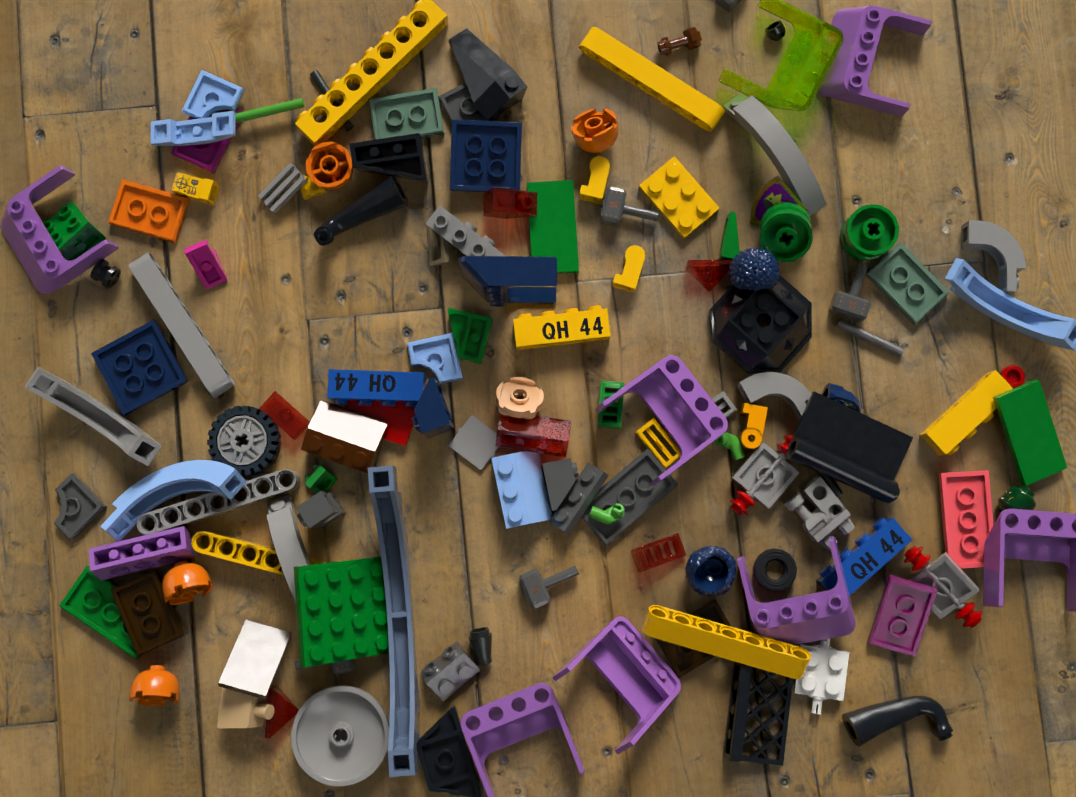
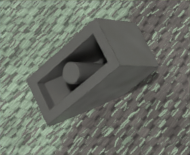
(559, 479)

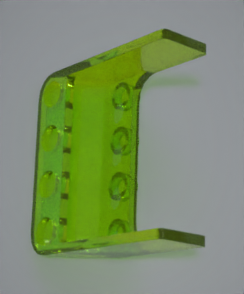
(801, 66)

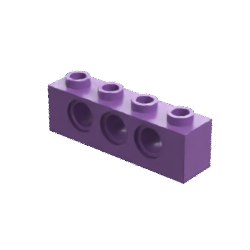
(141, 553)

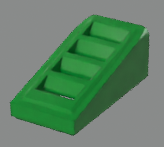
(730, 240)
(608, 424)

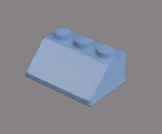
(522, 488)

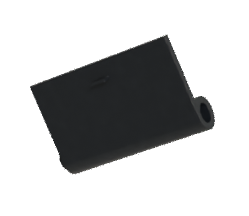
(849, 447)

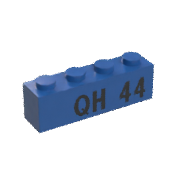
(375, 386)
(868, 555)

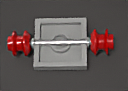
(763, 476)
(951, 582)

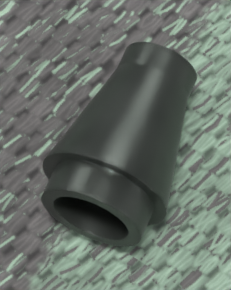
(482, 644)

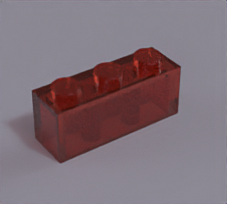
(535, 435)

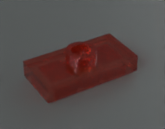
(285, 415)

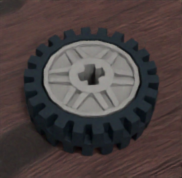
(239, 423)

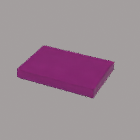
(205, 155)
(902, 615)

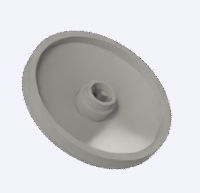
(340, 735)

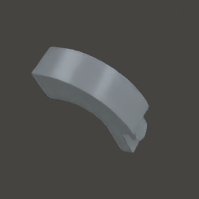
(1000, 246)
(775, 385)

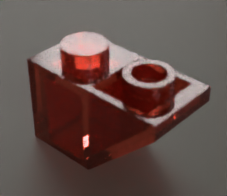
(509, 203)

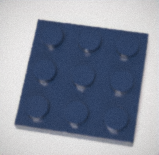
(485, 155)
(139, 367)

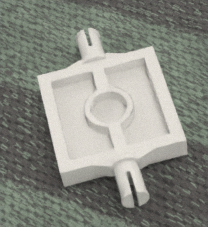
(824, 674)

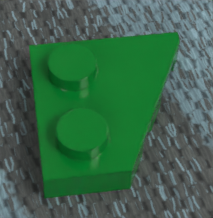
(470, 334)

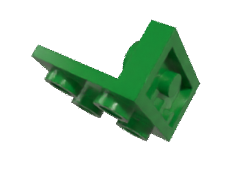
(73, 231)

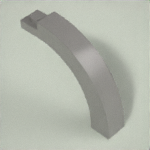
(779, 148)
(99, 416)
(286, 538)

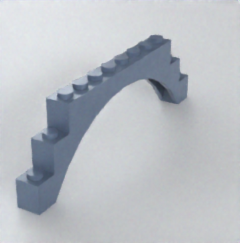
(400, 620)

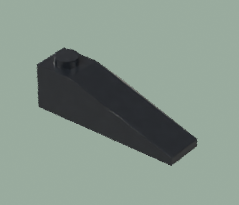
(489, 79)

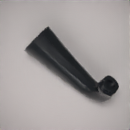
(376, 203)
(877, 719)

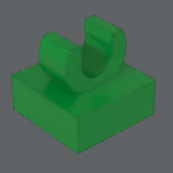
(320, 480)

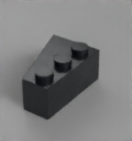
(391, 156)

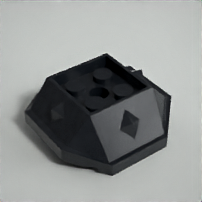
(757, 347)

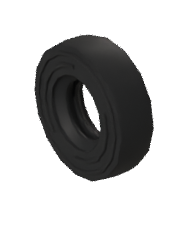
(788, 563)

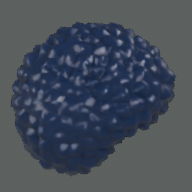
(754, 270)
(711, 571)

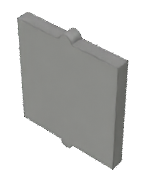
(475, 442)

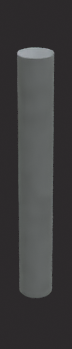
(870, 338)

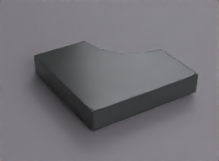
(78, 506)

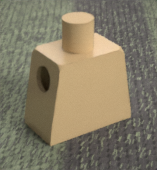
(242, 710)

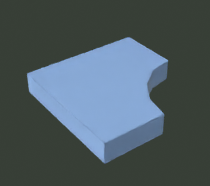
(211, 95)
(438, 355)

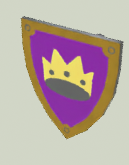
(770, 194)

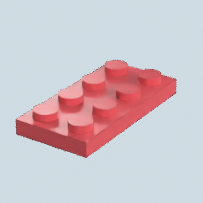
(966, 515)

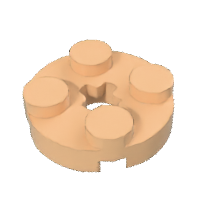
(519, 408)

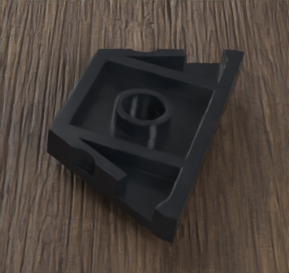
(447, 758)

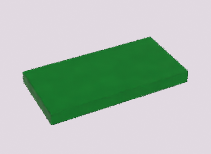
(554, 227)
(1030, 432)
(95, 606)

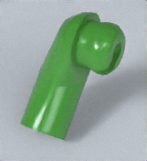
(730, 442)
(609, 515)

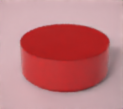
(1013, 375)

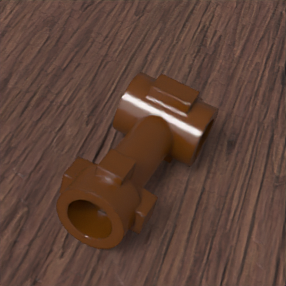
(691, 39)

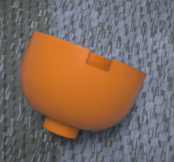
(595, 130)
(329, 166)
(185, 582)
(155, 687)

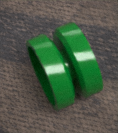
(872, 219)
(786, 231)

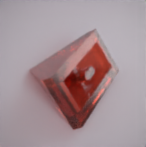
(708, 272)
(283, 711)

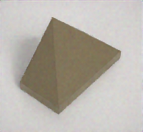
(439, 249)

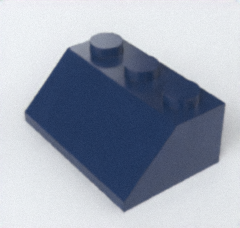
(432, 411)

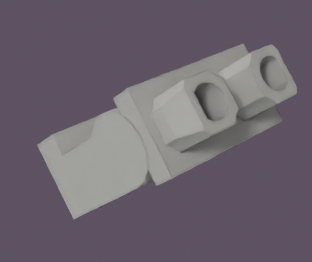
(827, 515)

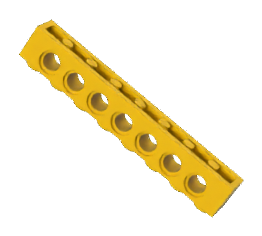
(386, 69)

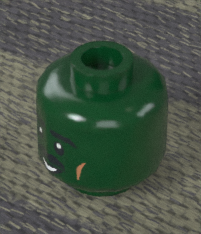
(1017, 499)

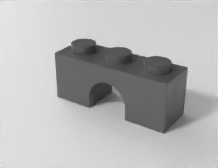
(319, 510)

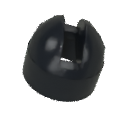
(776, 30)

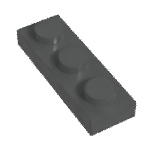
(578, 498)

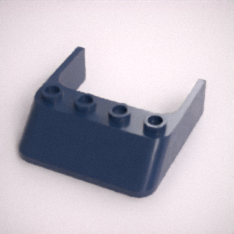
(511, 278)

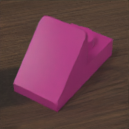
(206, 264)

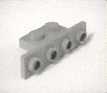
(461, 234)

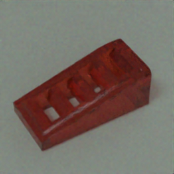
(640, 560)

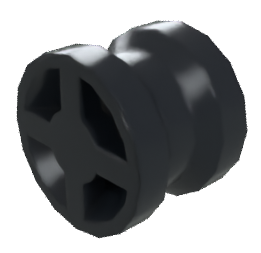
(105, 273)

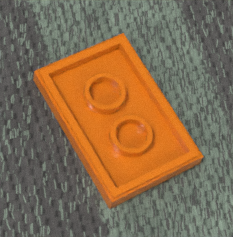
(149, 211)

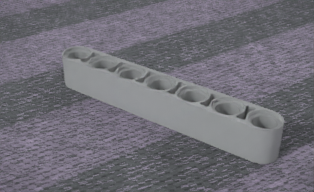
(181, 324)
(208, 506)

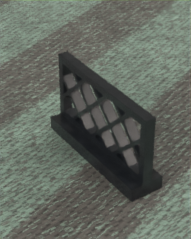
(738, 716)

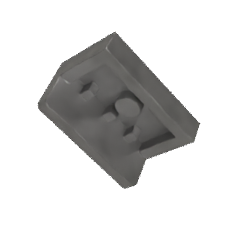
(449, 671)

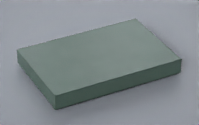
(407, 114)
(907, 283)

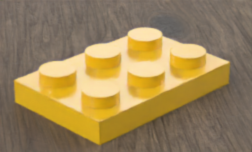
(678, 197)

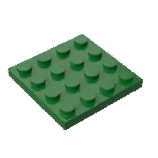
(341, 611)

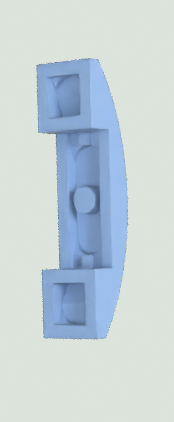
(193, 132)

